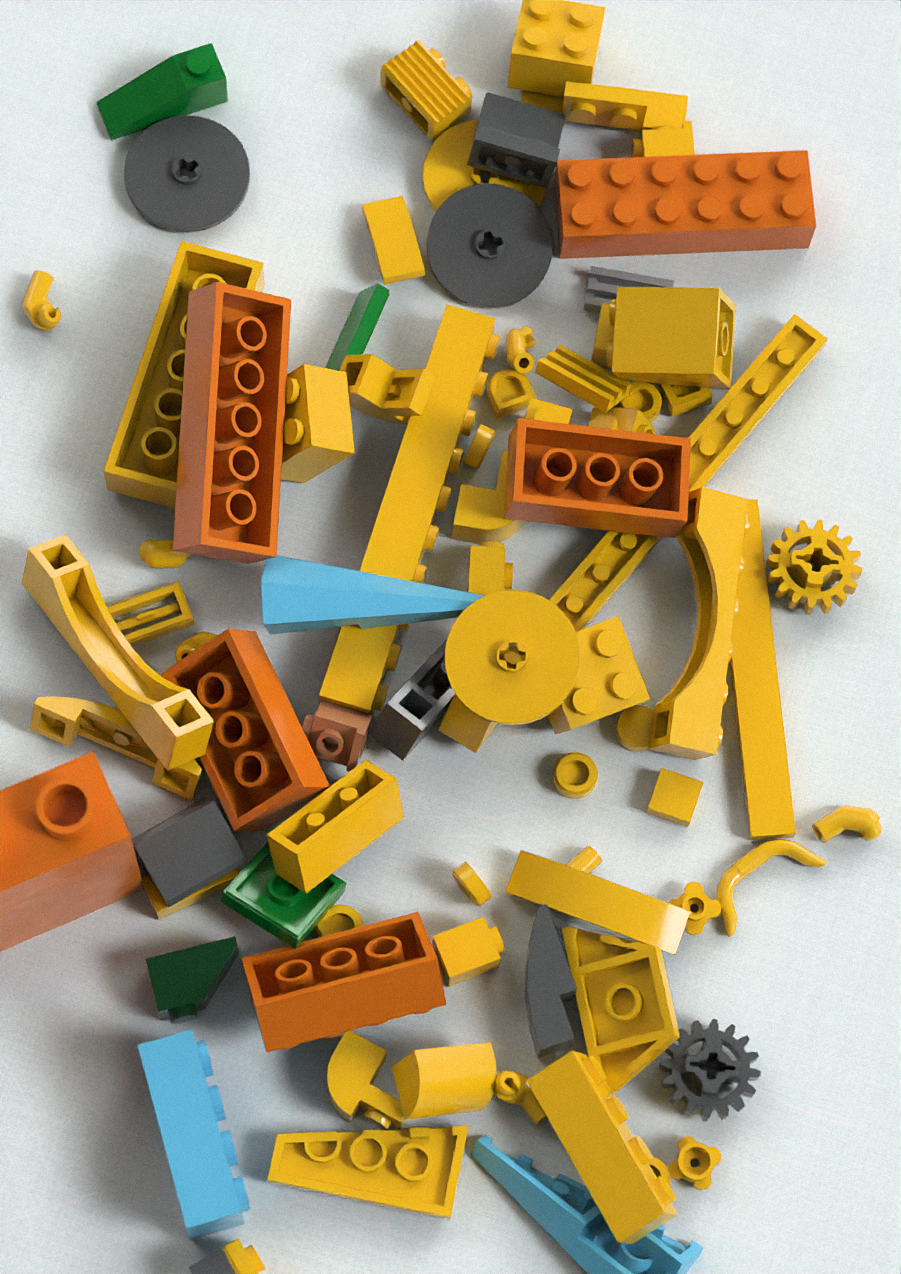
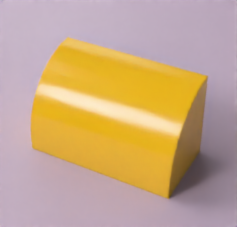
(446, 1080)

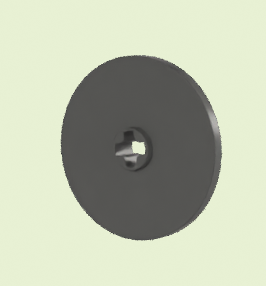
(181, 202)
(505, 218)

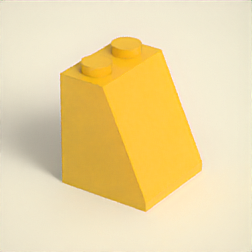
(672, 336)

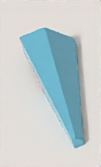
(319, 596)
(576, 1222)

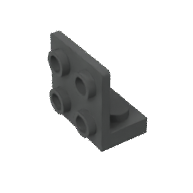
(517, 140)

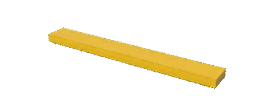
(758, 698)

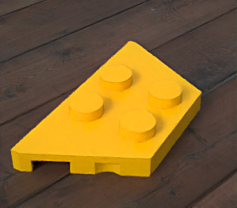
(621, 1002)

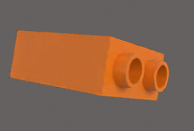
(61, 850)

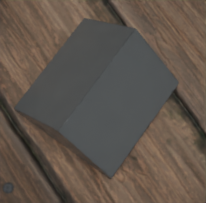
(188, 851)

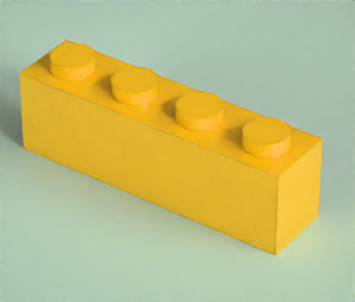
(602, 1147)

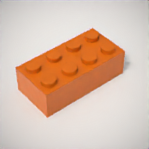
(597, 478)
(256, 742)
(344, 982)

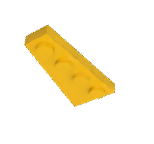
(386, 1168)

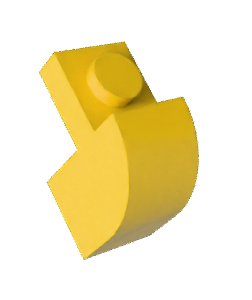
(384, 391)
(481, 512)
(350, 1082)

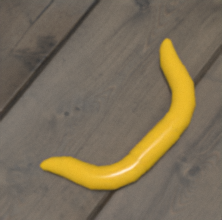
(751, 862)

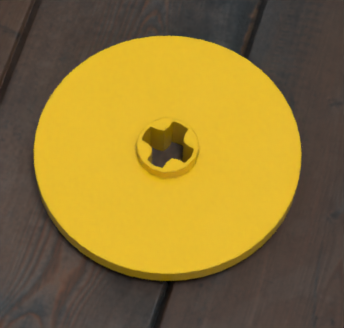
(447, 168)
(484, 679)

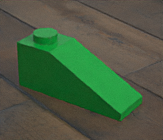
(170, 89)

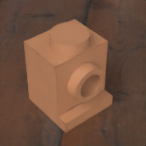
(337, 733)

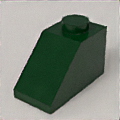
(190, 977)

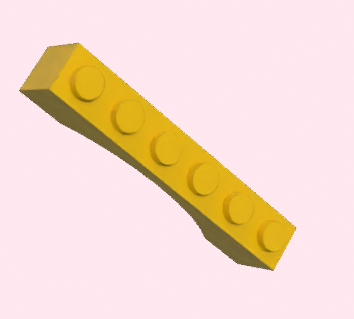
(160, 711)
(690, 714)

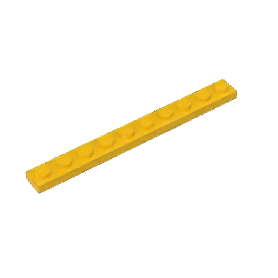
(711, 447)

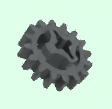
(711, 1050)

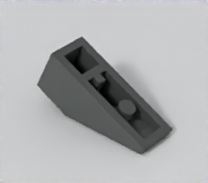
(415, 707)

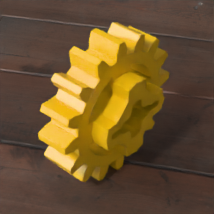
(830, 566)

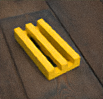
(583, 378)
(159, 629)

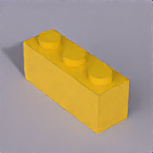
(335, 826)

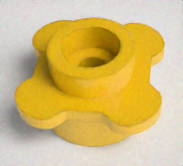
(707, 907)
(707, 1158)

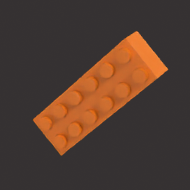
(684, 204)
(232, 424)

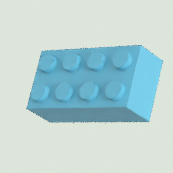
(191, 1135)

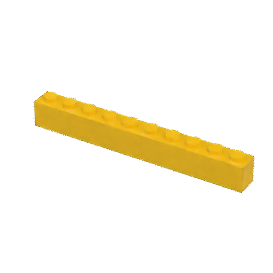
(412, 501)

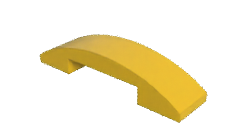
(66, 717)
(598, 901)

